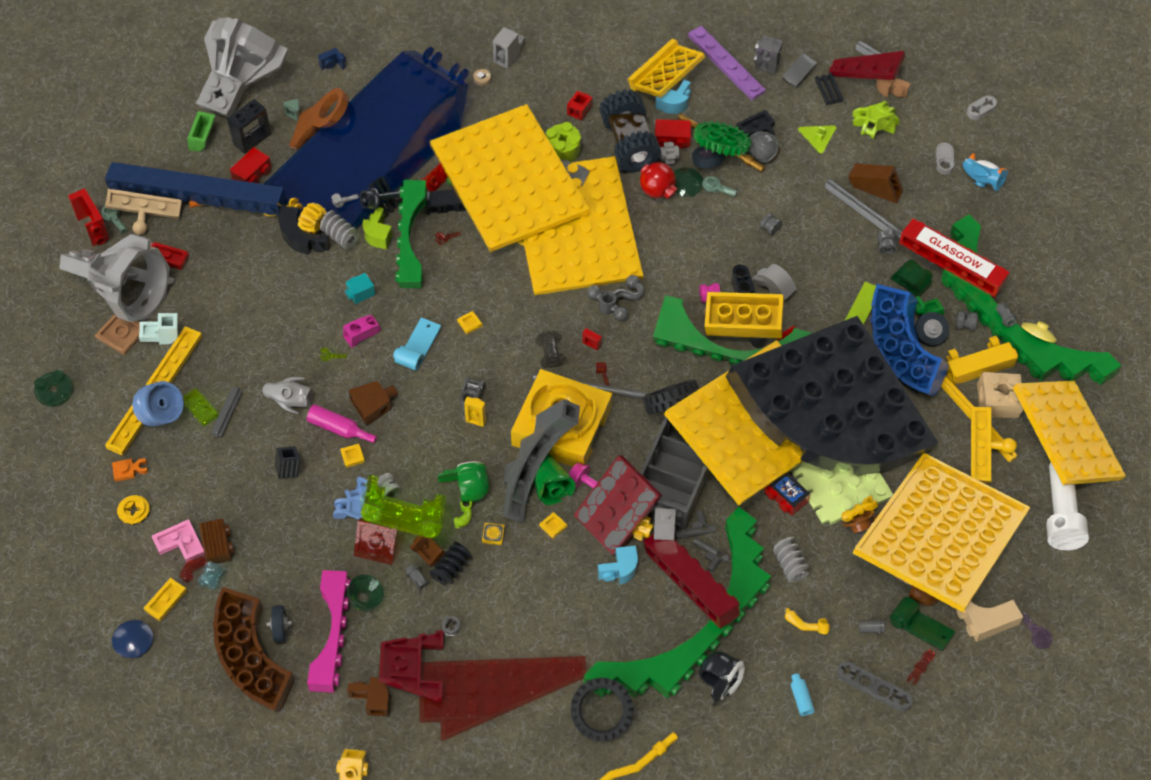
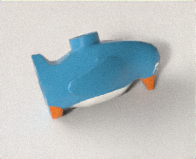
(985, 172)

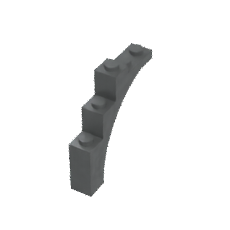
(533, 449)

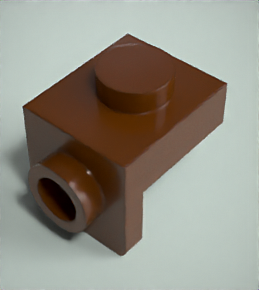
(427, 549)

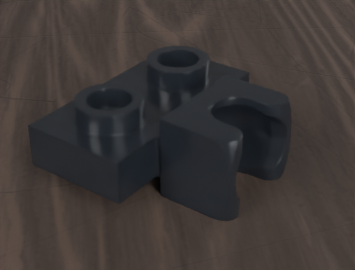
(759, 122)

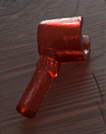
(439, 235)
(601, 367)

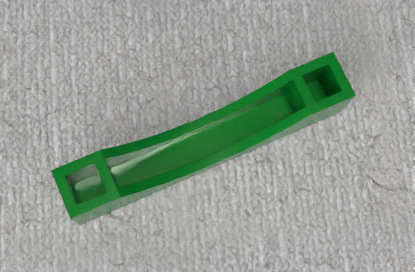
(414, 199)

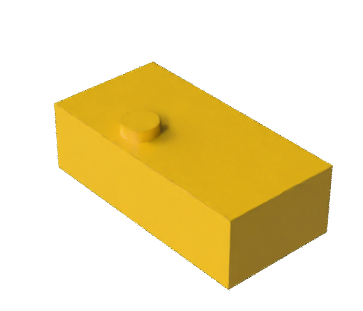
(744, 315)

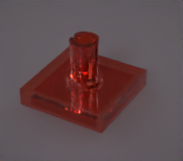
(375, 542)

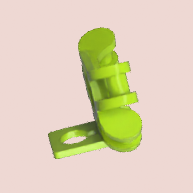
(876, 114)

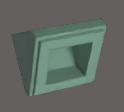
(292, 109)

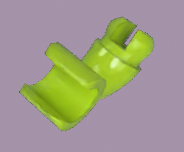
(464, 520)

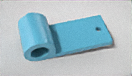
(418, 345)

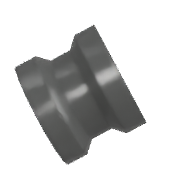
(771, 224)

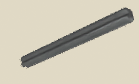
(862, 208)

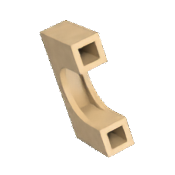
(989, 621)

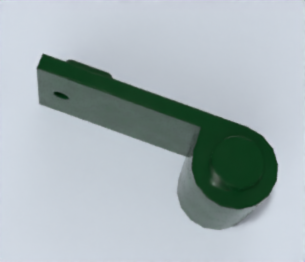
(908, 617)

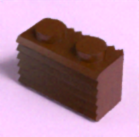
(215, 541)

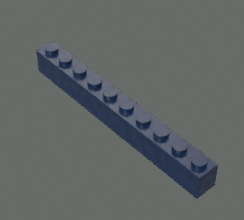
(196, 188)

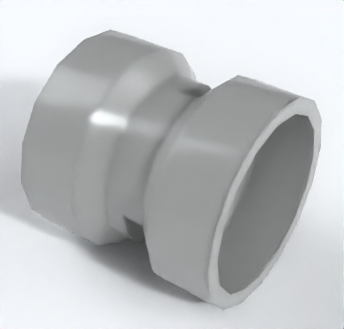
(387, 481)

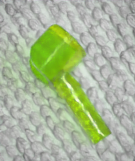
(328, 356)

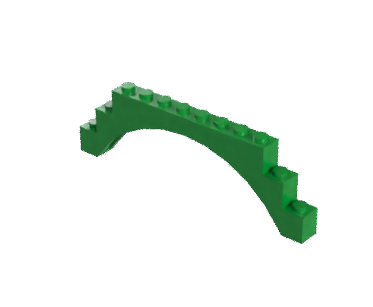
(1036, 354)
(671, 668)

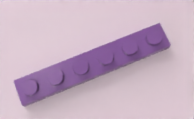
(726, 63)

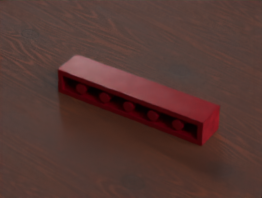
(693, 580)

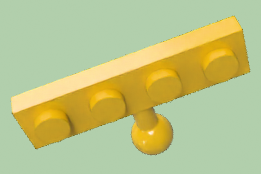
(982, 444)

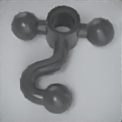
(608, 299)

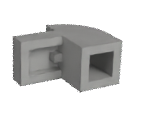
(776, 280)

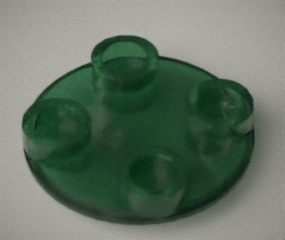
(688, 181)

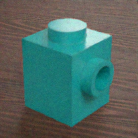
(359, 288)

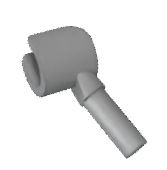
(338, 201)

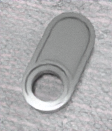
(944, 155)

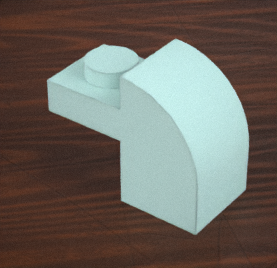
(163, 331)

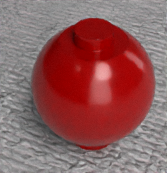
(658, 180)

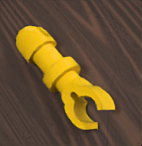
(866, 505)

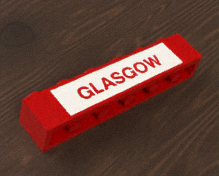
(954, 257)

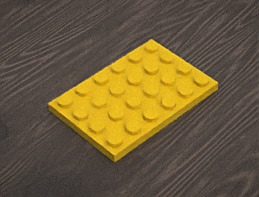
(1069, 432)

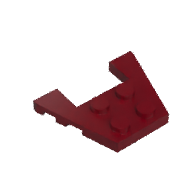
(402, 664)

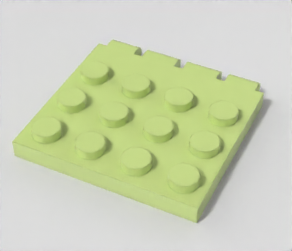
(839, 489)

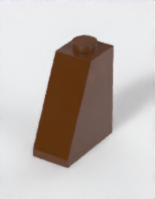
(877, 180)

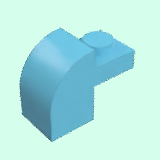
(675, 101)
(624, 568)

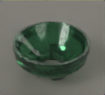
(369, 586)

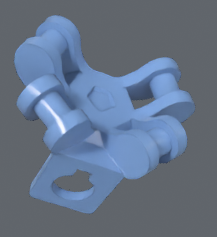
(351, 502)

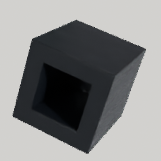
(287, 462)

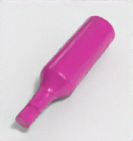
(337, 424)

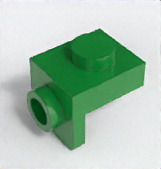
(928, 306)

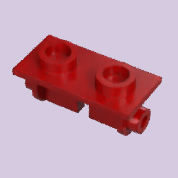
(435, 178)

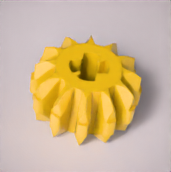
(311, 218)

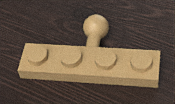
(143, 205)

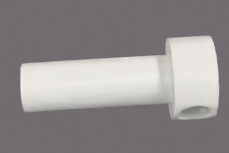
(1066, 527)

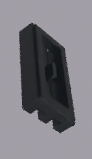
(824, 78)
(391, 203)

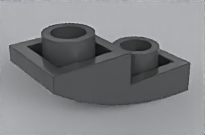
(799, 70)

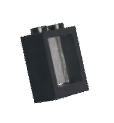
(249, 126)

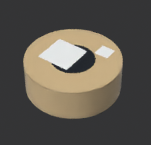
(482, 77)

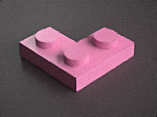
(179, 536)

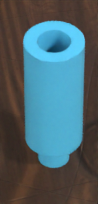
(802, 695)

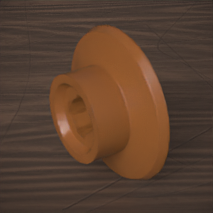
(860, 523)

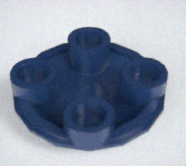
(132, 639)

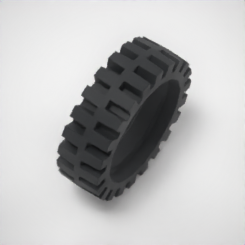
(669, 396)
(620, 727)

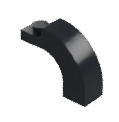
(295, 237)

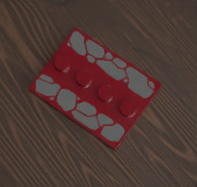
(617, 504)

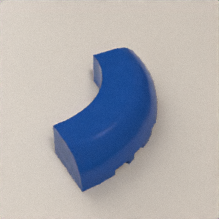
(898, 342)

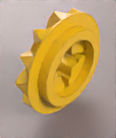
(128, 504)

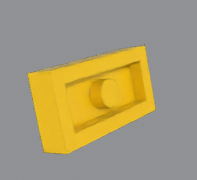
(475, 411)
(165, 599)

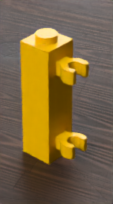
(972, 366)

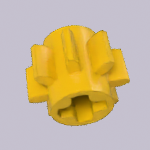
(644, 530)

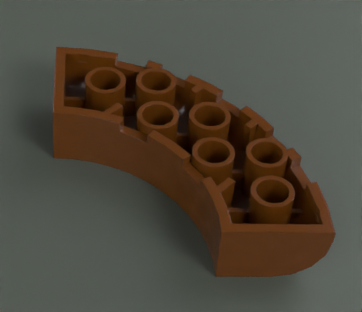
(241, 654)

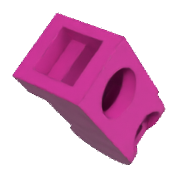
(360, 330)

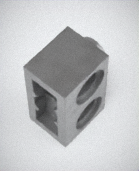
(768, 54)

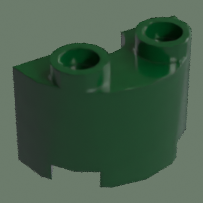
(913, 277)

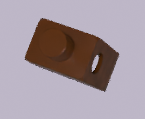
(372, 400)

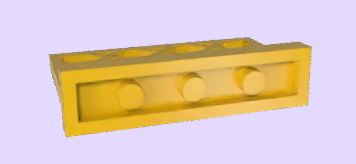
(661, 63)

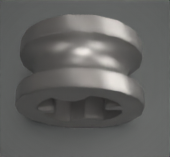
(448, 632)

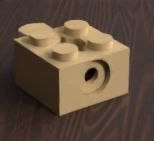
(1004, 402)

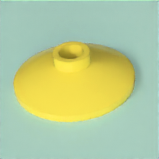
(1040, 331)

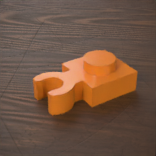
(126, 468)

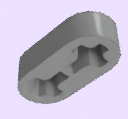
(980, 105)

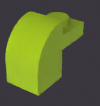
(376, 232)

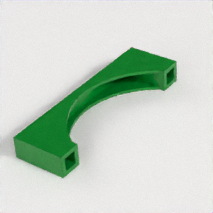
(677, 331)

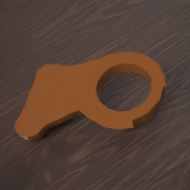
(315, 117)

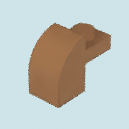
(897, 87)

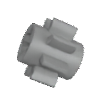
(669, 153)

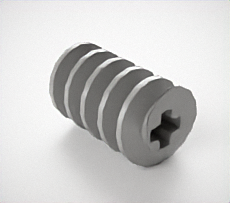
(339, 230)
(789, 559)

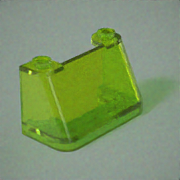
(401, 515)

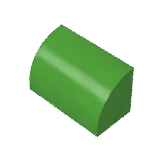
(200, 131)

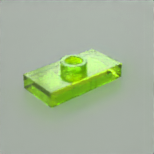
(199, 407)

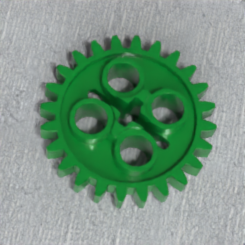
(722, 138)

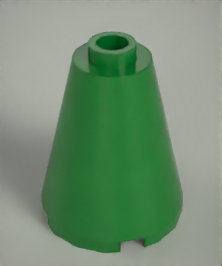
(553, 482)

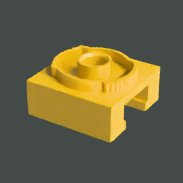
(547, 391)

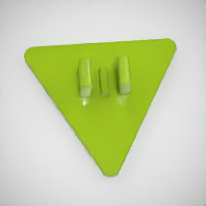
(818, 136)

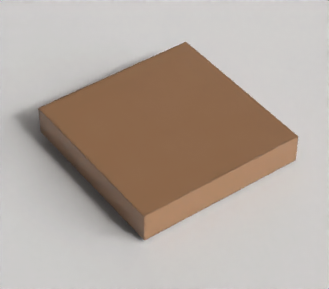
(119, 334)

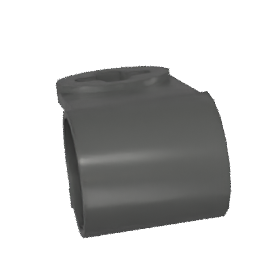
(471, 389)

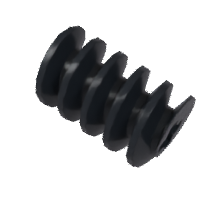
(450, 563)

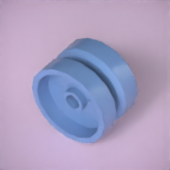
(158, 403)

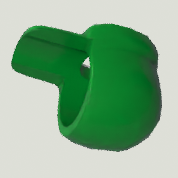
(471, 479)

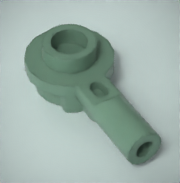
(713, 184)
(113, 215)

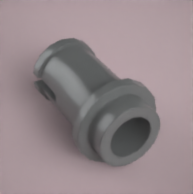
(1007, 317)
(417, 577)
(871, 625)

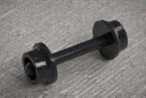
(371, 199)

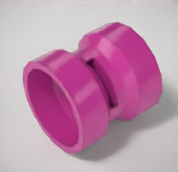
(703, 289)

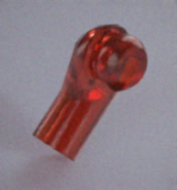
(189, 567)

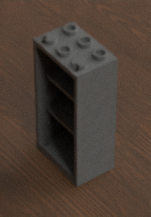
(675, 473)

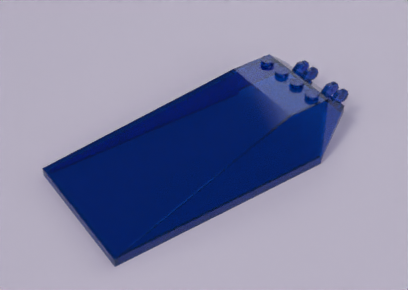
(379, 135)

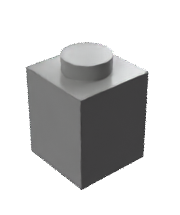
(664, 524)

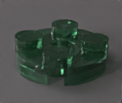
(45, 382)

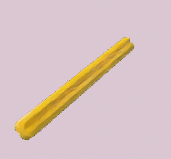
(966, 405)

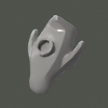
(289, 393)

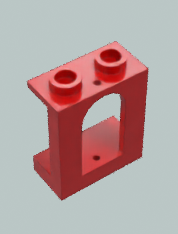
(84, 207)

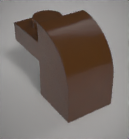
(375, 693)

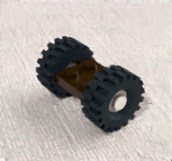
(625, 117)

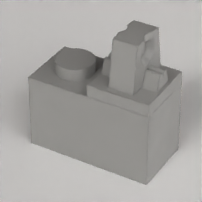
(507, 47)

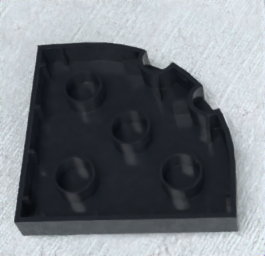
(833, 401)

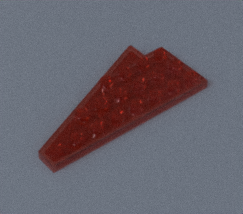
(489, 688)

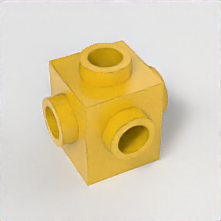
(352, 765)

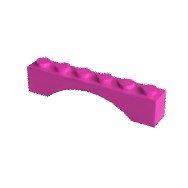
(323, 670)

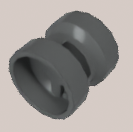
(886, 242)
(966, 320)

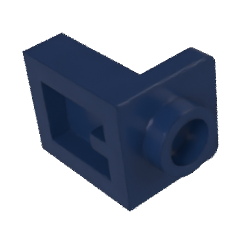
(330, 58)

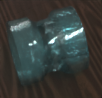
(210, 575)

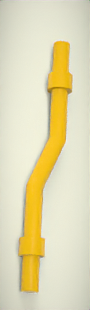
(658, 749)

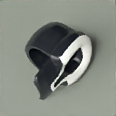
(722, 674)

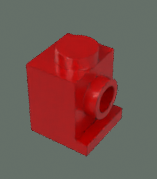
(579, 105)

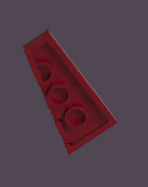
(875, 66)

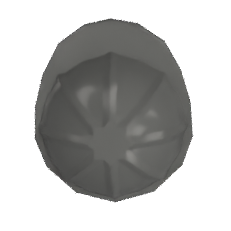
(764, 147)

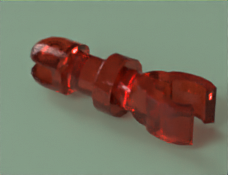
(920, 667)

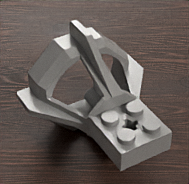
(246, 59)
(112, 268)

